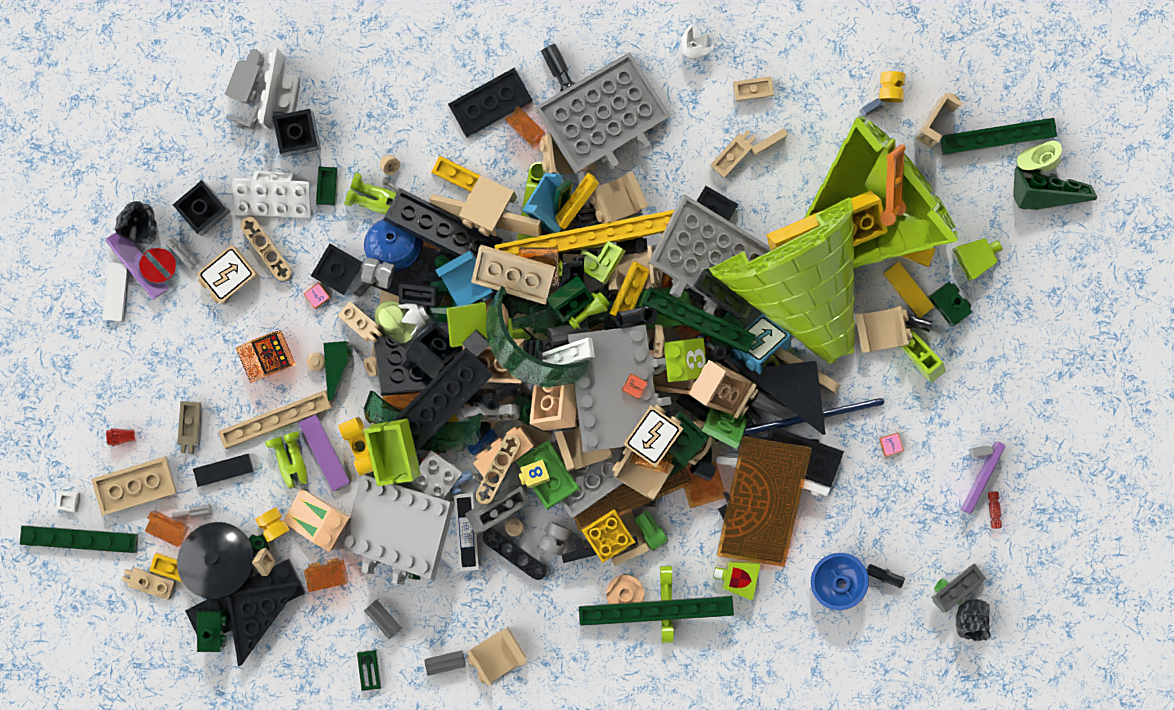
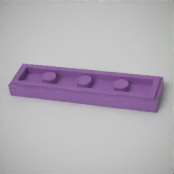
(130, 256)
(324, 452)
(982, 478)

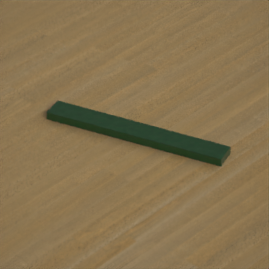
(656, 610)

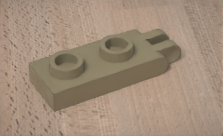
(189, 425)

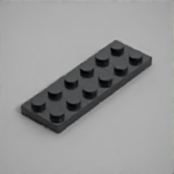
(436, 225)
(445, 396)
(280, 573)

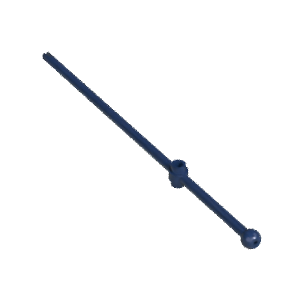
(826, 413)

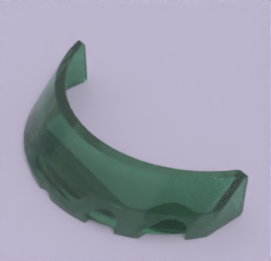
(518, 362)
(449, 437)

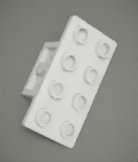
(279, 91)
(271, 195)

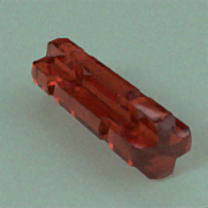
(995, 509)

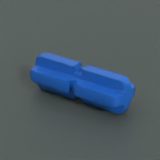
(489, 437)

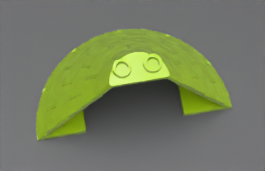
(926, 217)
(805, 284)

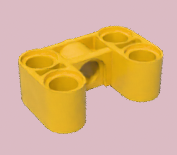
(353, 432)

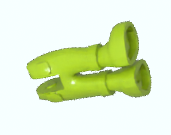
(382, 194)
(298, 464)

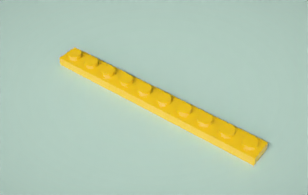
(595, 235)

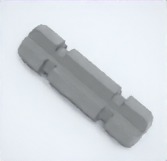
(181, 254)

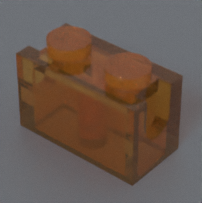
(525, 127)
(326, 575)

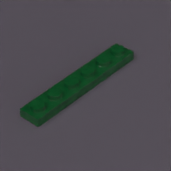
(998, 136)
(699, 320)
(78, 539)

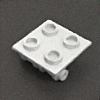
(436, 476)

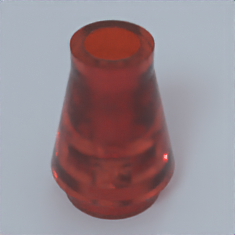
(119, 436)

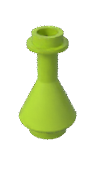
(595, 307)

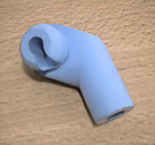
(465, 476)

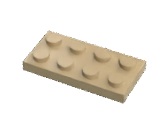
(517, 274)
(134, 486)

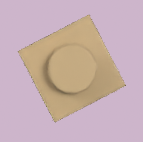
(264, 562)

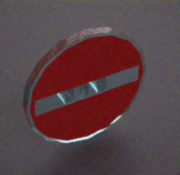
(157, 265)

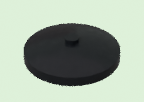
(216, 560)

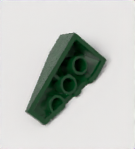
(1042, 191)

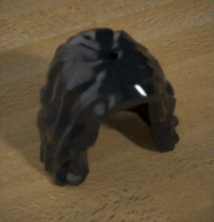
(137, 223)
(973, 620)

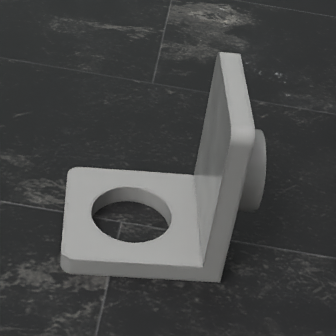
(241, 124)
(485, 495)

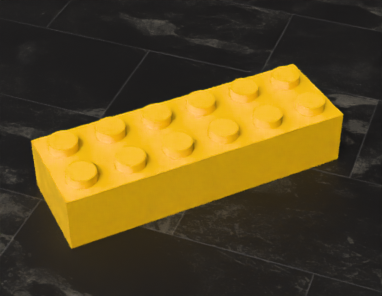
(866, 223)

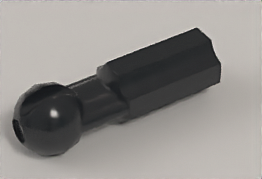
(557, 66)

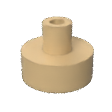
(389, 164)
(370, 366)

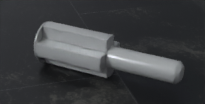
(194, 512)

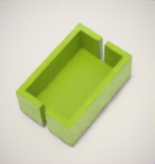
(392, 452)

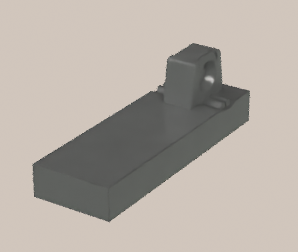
(958, 588)

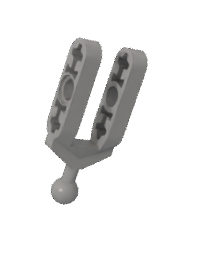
(501, 413)

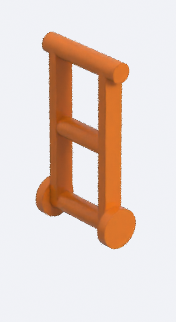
(894, 186)

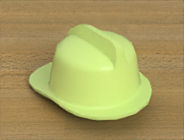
(1042, 157)
(390, 318)

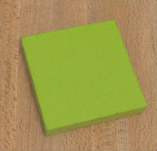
(464, 320)

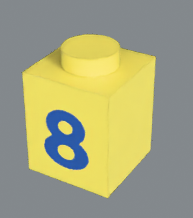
(534, 474)

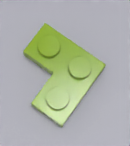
(603, 265)

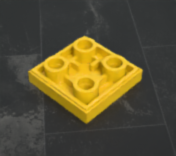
(608, 536)

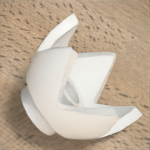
(696, 46)
(416, 315)

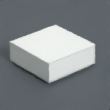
(67, 501)

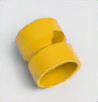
(892, 86)
(272, 524)

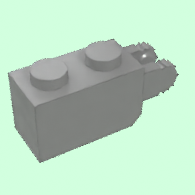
(246, 78)

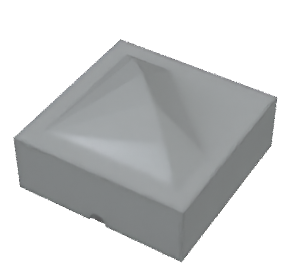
(981, 452)

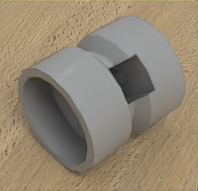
(378, 273)
(555, 538)

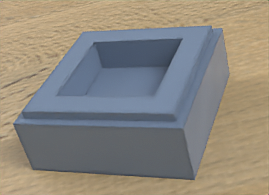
(870, 107)

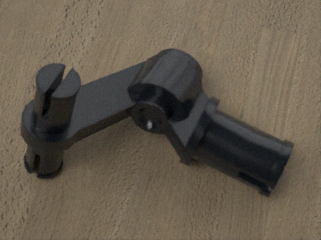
(719, 352)
(491, 400)

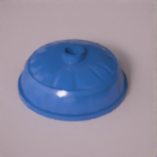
(399, 251)
(832, 572)

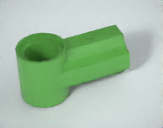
(652, 533)

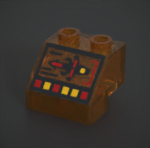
(265, 356)

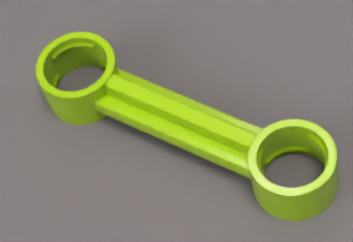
(667, 632)

